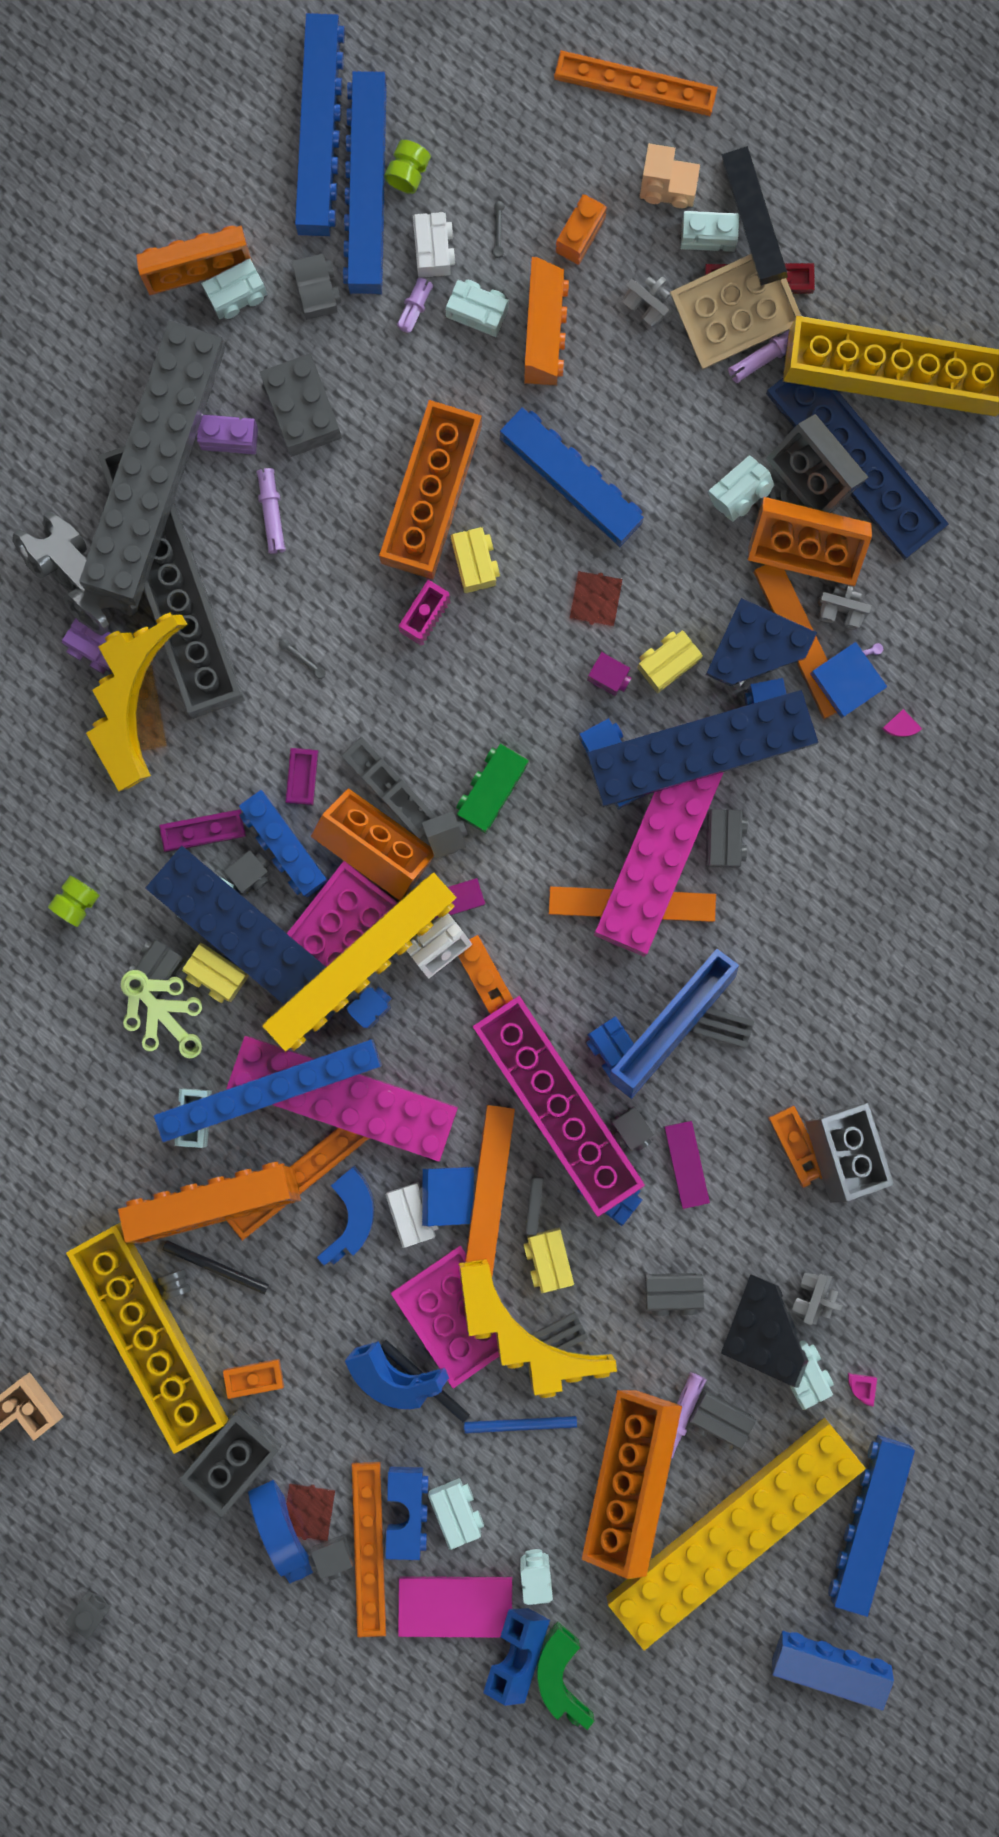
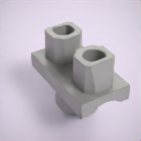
(637, 294)
(855, 610)
(811, 1310)

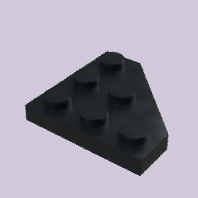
(765, 1334)

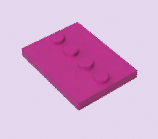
(340, 914)
(437, 1314)

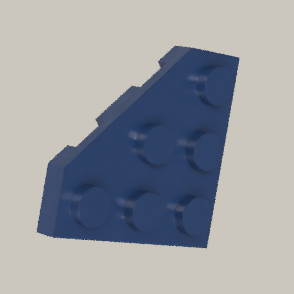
(758, 644)

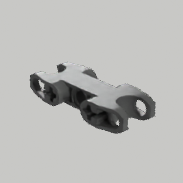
(63, 558)

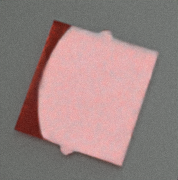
(596, 598)
(310, 1510)

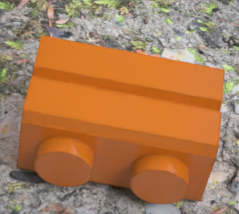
(581, 229)

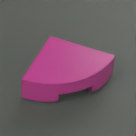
(902, 725)
(863, 1387)

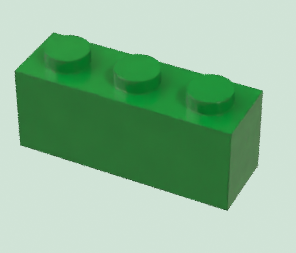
(491, 787)

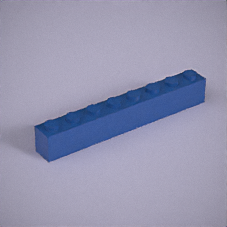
(318, 124)
(367, 182)
(267, 1090)

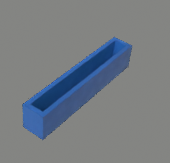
(571, 476)
(673, 1023)
(871, 1525)

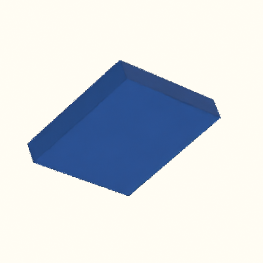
(848, 680)
(447, 1196)

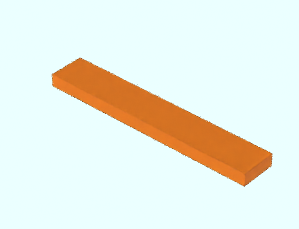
(635, 83)
(785, 603)
(592, 903)
(307, 1172)
(490, 1184)
(368, 1549)

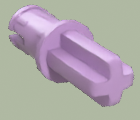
(414, 305)

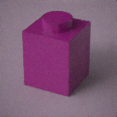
(609, 674)

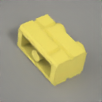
(473, 559)
(669, 661)
(215, 973)
(549, 1260)

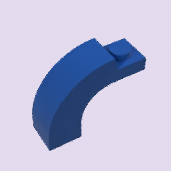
(361, 1211)
(388, 1385)
(278, 1532)

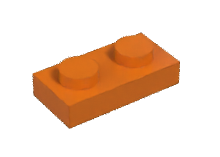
(253, 1378)

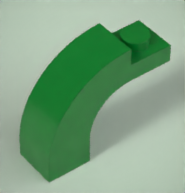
(555, 1653)

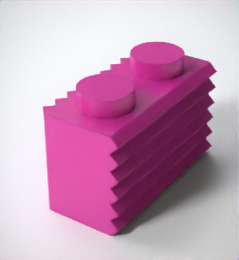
(424, 612)

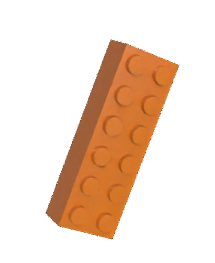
(431, 489)
(209, 1204)
(631, 1483)

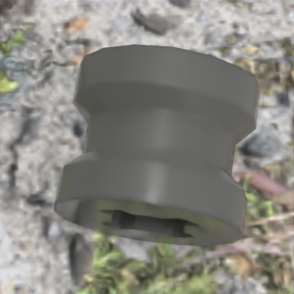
(174, 1284)

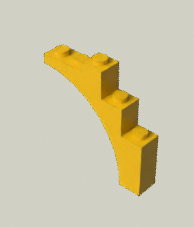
(118, 694)
(515, 1345)

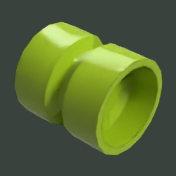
(405, 170)
(73, 901)

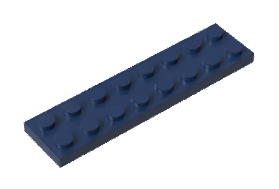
(889, 493)
(702, 748)
(234, 926)

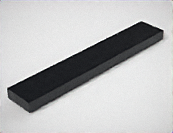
(754, 216)

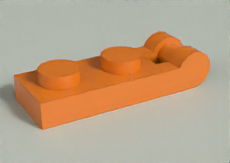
(484, 975)
(796, 1144)

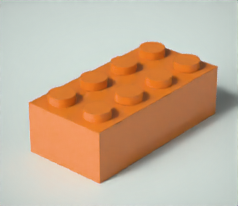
(809, 541)

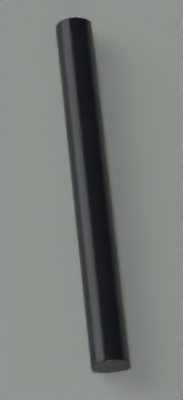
(215, 1267)
(411, 1369)

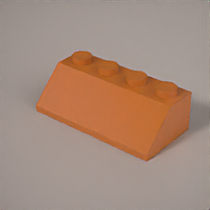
(192, 260)
(544, 323)
(373, 843)

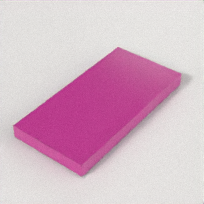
(453, 1606)

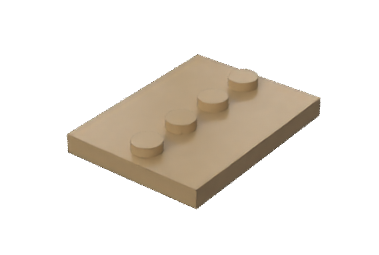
(733, 311)

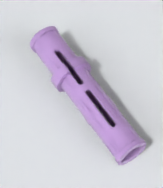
(775, 348)
(269, 498)
(688, 1401)

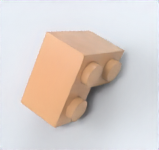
(668, 179)
(28, 1405)

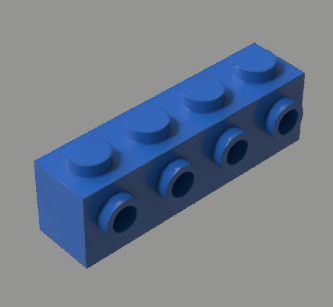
(284, 844)
(832, 1670)

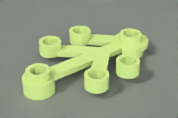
(159, 1010)

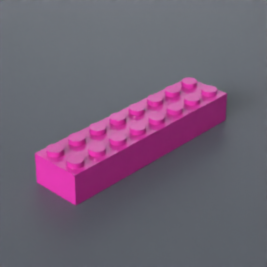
(655, 864)
(355, 1103)
(558, 1106)

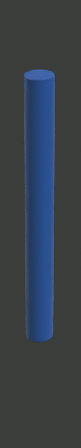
(520, 1424)

